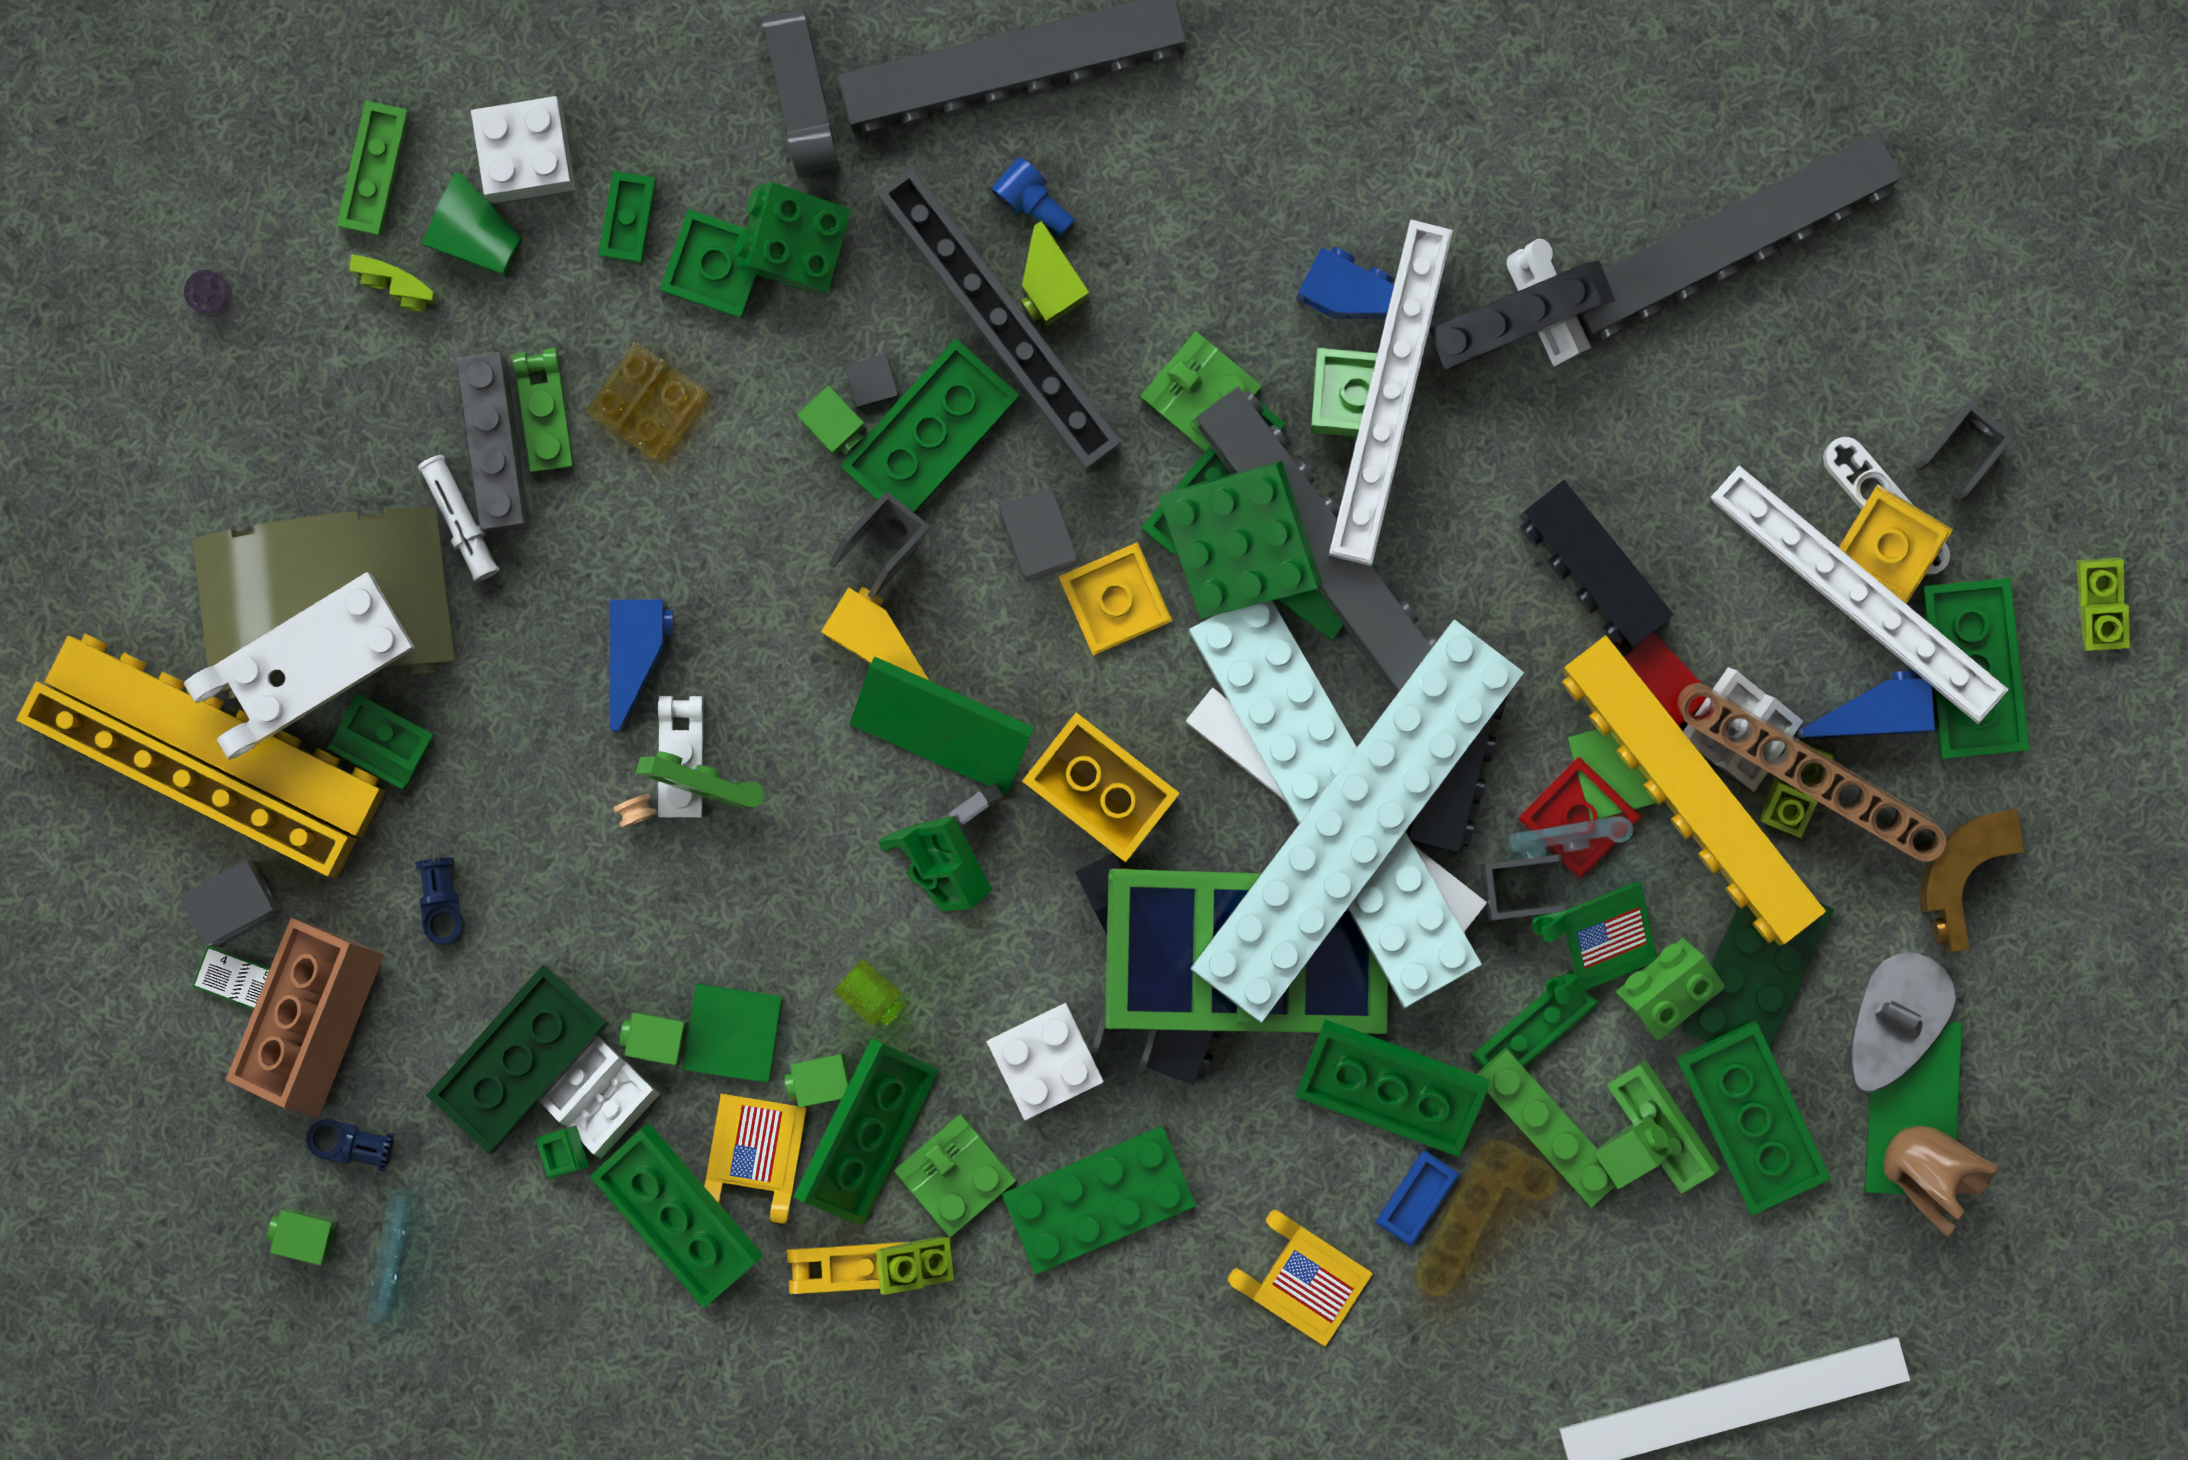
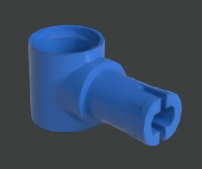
(1026, 192)

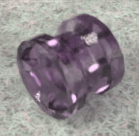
(199, 292)

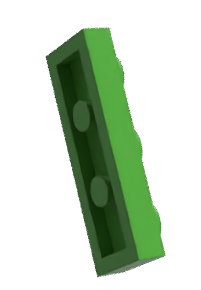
(373, 169)
(1643, 1094)

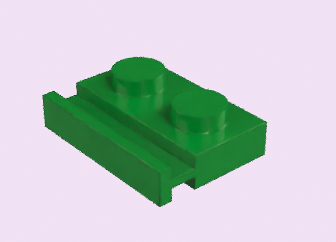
(381, 741)

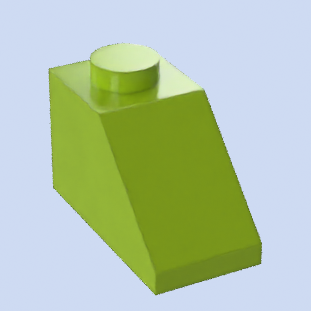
(1050, 280)

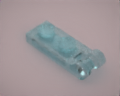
(1572, 836)

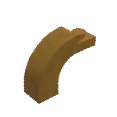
(1945, 877)

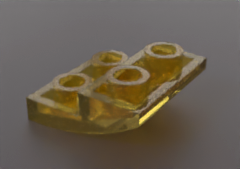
(647, 403)

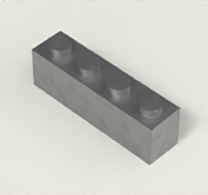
(493, 443)

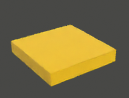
(1894, 542)
(1115, 599)

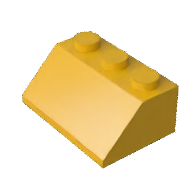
(1100, 787)

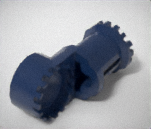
(439, 898)
(348, 1145)

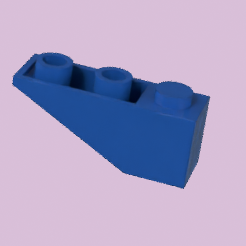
(1345, 289)

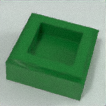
(562, 1152)

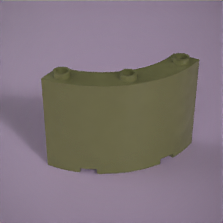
(285, 566)

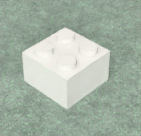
(523, 149)
(1045, 1061)

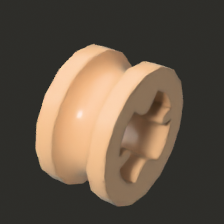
(635, 810)

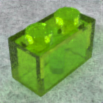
(871, 993)

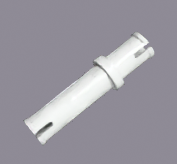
(452, 505)

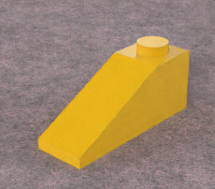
(869, 631)

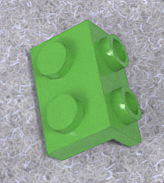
(1670, 988)

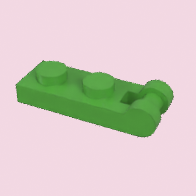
(543, 412)
(702, 781)

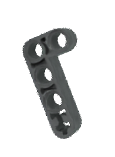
(800, 93)

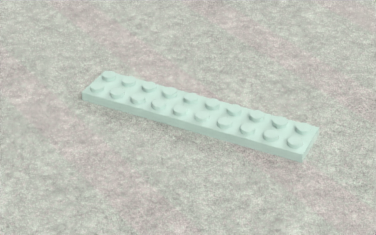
(1304, 750)
(1356, 821)

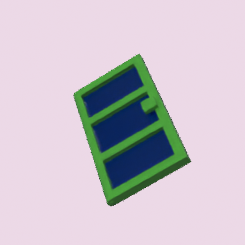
(1167, 920)

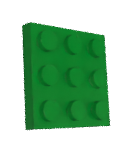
(1240, 540)

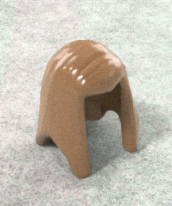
(1935, 1170)

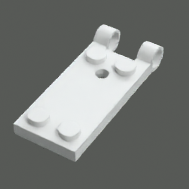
(318, 652)

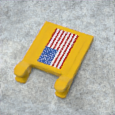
(756, 1148)
(1308, 1283)

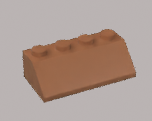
(304, 1018)

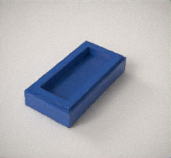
(1417, 1198)

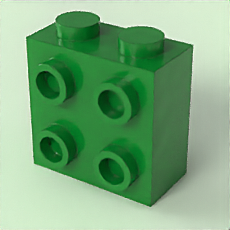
(791, 237)

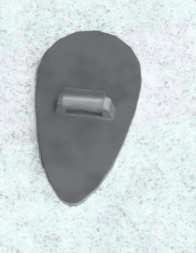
(1899, 1018)

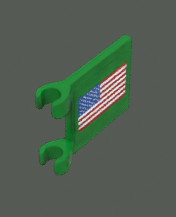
(1603, 938)

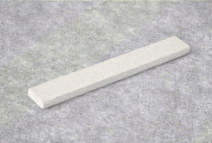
(1390, 393)
(1859, 595)
(1222, 728)
(1737, 1403)

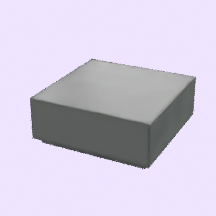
(871, 381)
(977, 805)

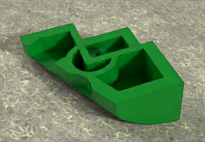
(472, 229)
(941, 863)

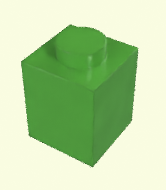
(832, 422)
(654, 1038)
(817, 1080)
(1634, 1151)
(302, 1236)

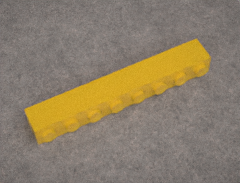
(172, 716)
(186, 779)
(1692, 792)

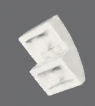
(1746, 694)
(600, 1097)

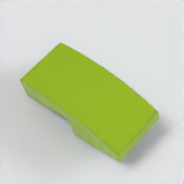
(404, 287)
(2102, 604)
(1789, 807)
(914, 1265)

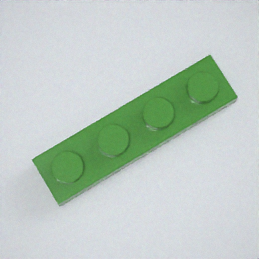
(1547, 1126)

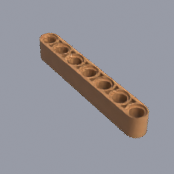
(1826, 786)

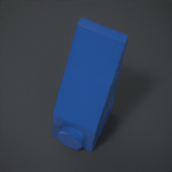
(636, 645)
(1887, 709)

